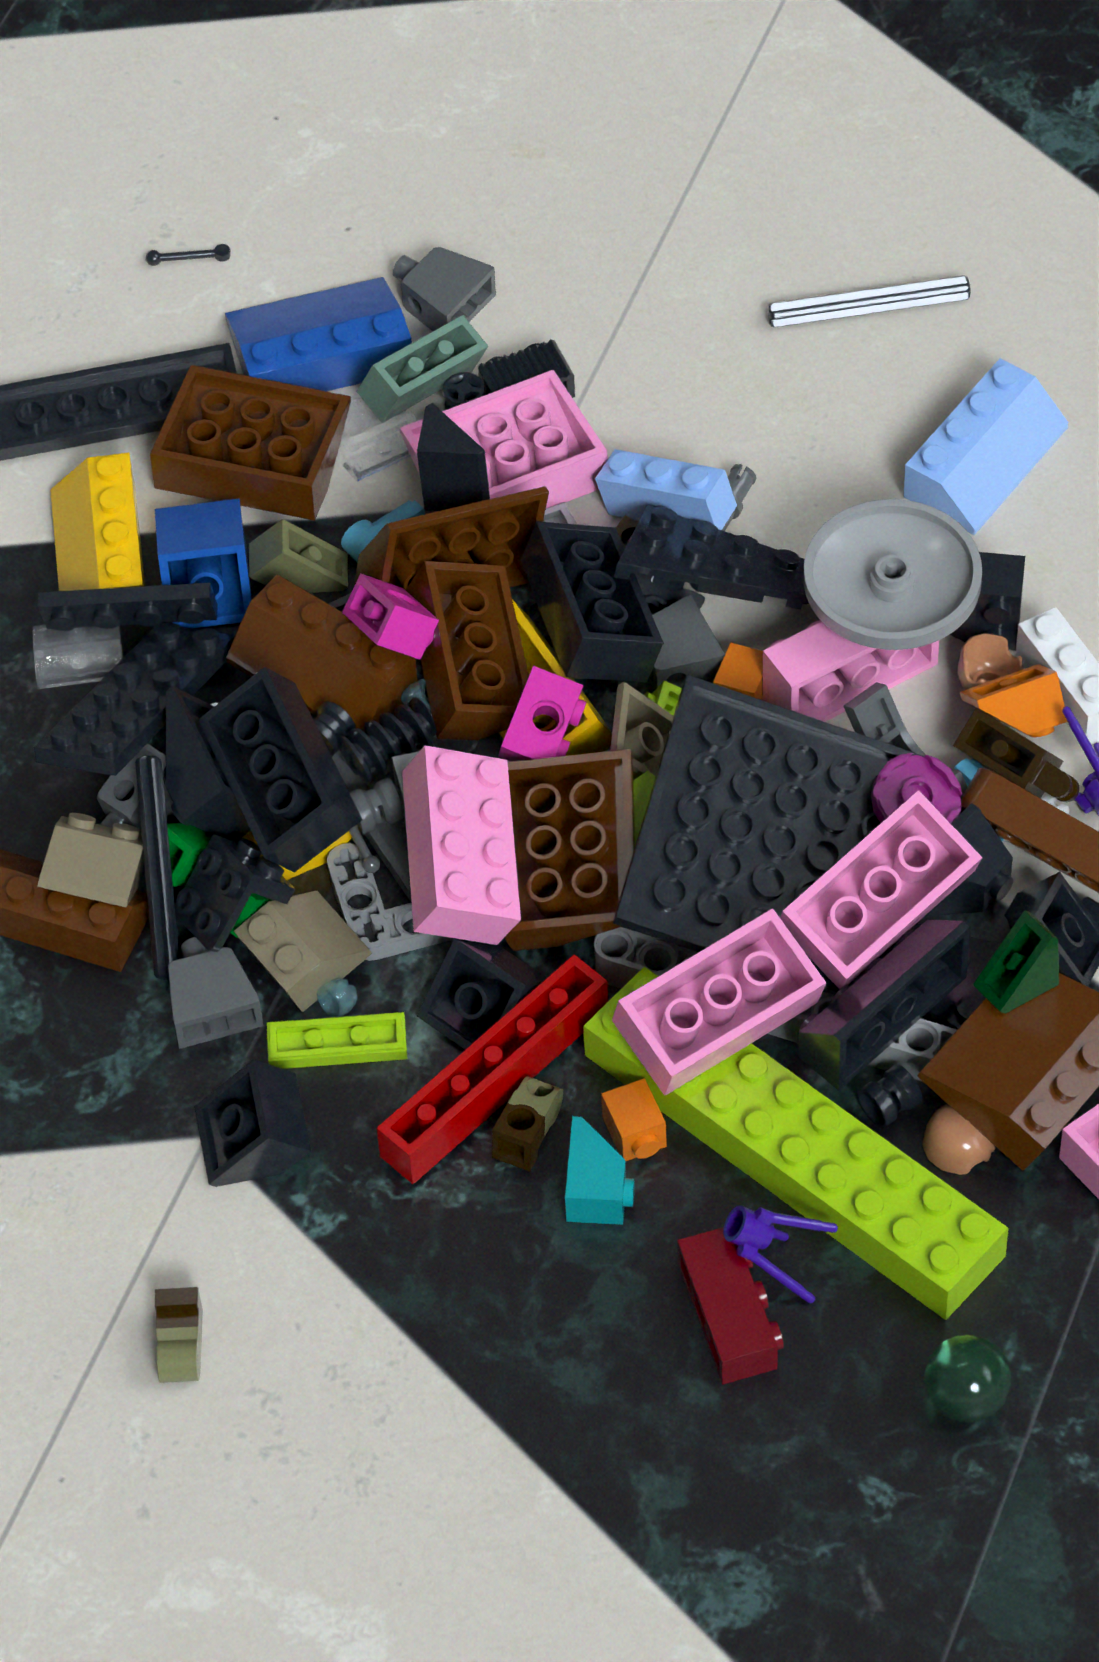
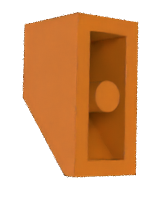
(1023, 700)

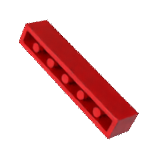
(491, 1069)

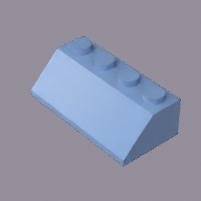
(985, 446)

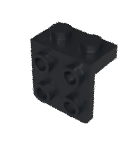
(222, 885)

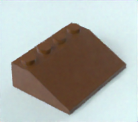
(250, 442)
(473, 533)
(570, 844)
(1022, 1069)

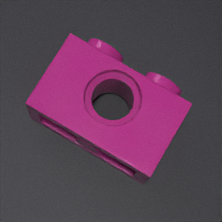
(390, 616)
(545, 695)

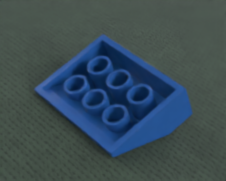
(321, 336)

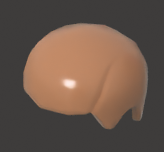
(985, 659)
(954, 1142)

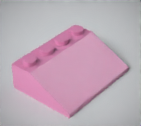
(529, 439)

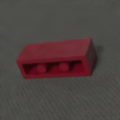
(729, 1306)

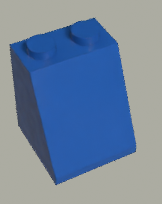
(206, 547)

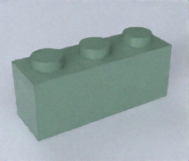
(421, 368)

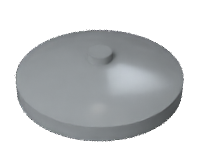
(892, 574)

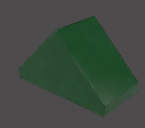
(1021, 966)

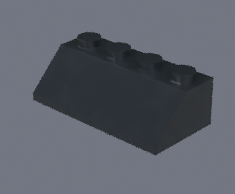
(885, 1000)

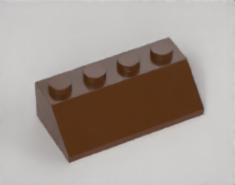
(319, 653)
(477, 654)
(63, 921)

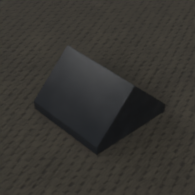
(449, 464)

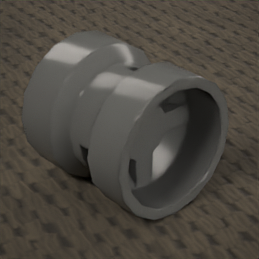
(377, 805)

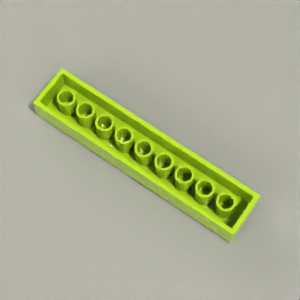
(823, 1165)

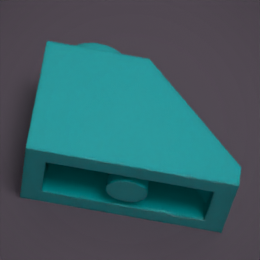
(595, 1178)

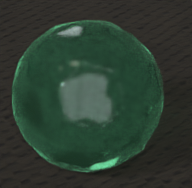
(967, 1378)

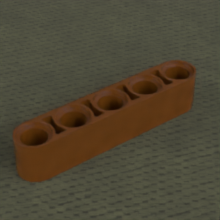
(1036, 826)

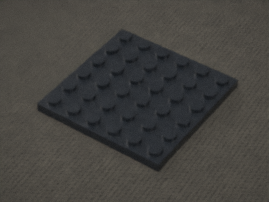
(745, 816)

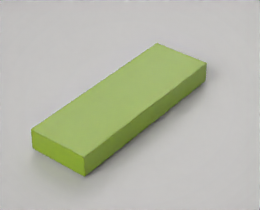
(337, 1040)

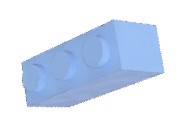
(689, 489)

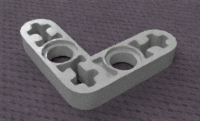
(385, 924)

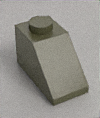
(297, 558)

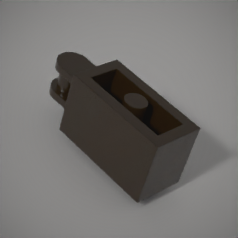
(1015, 757)

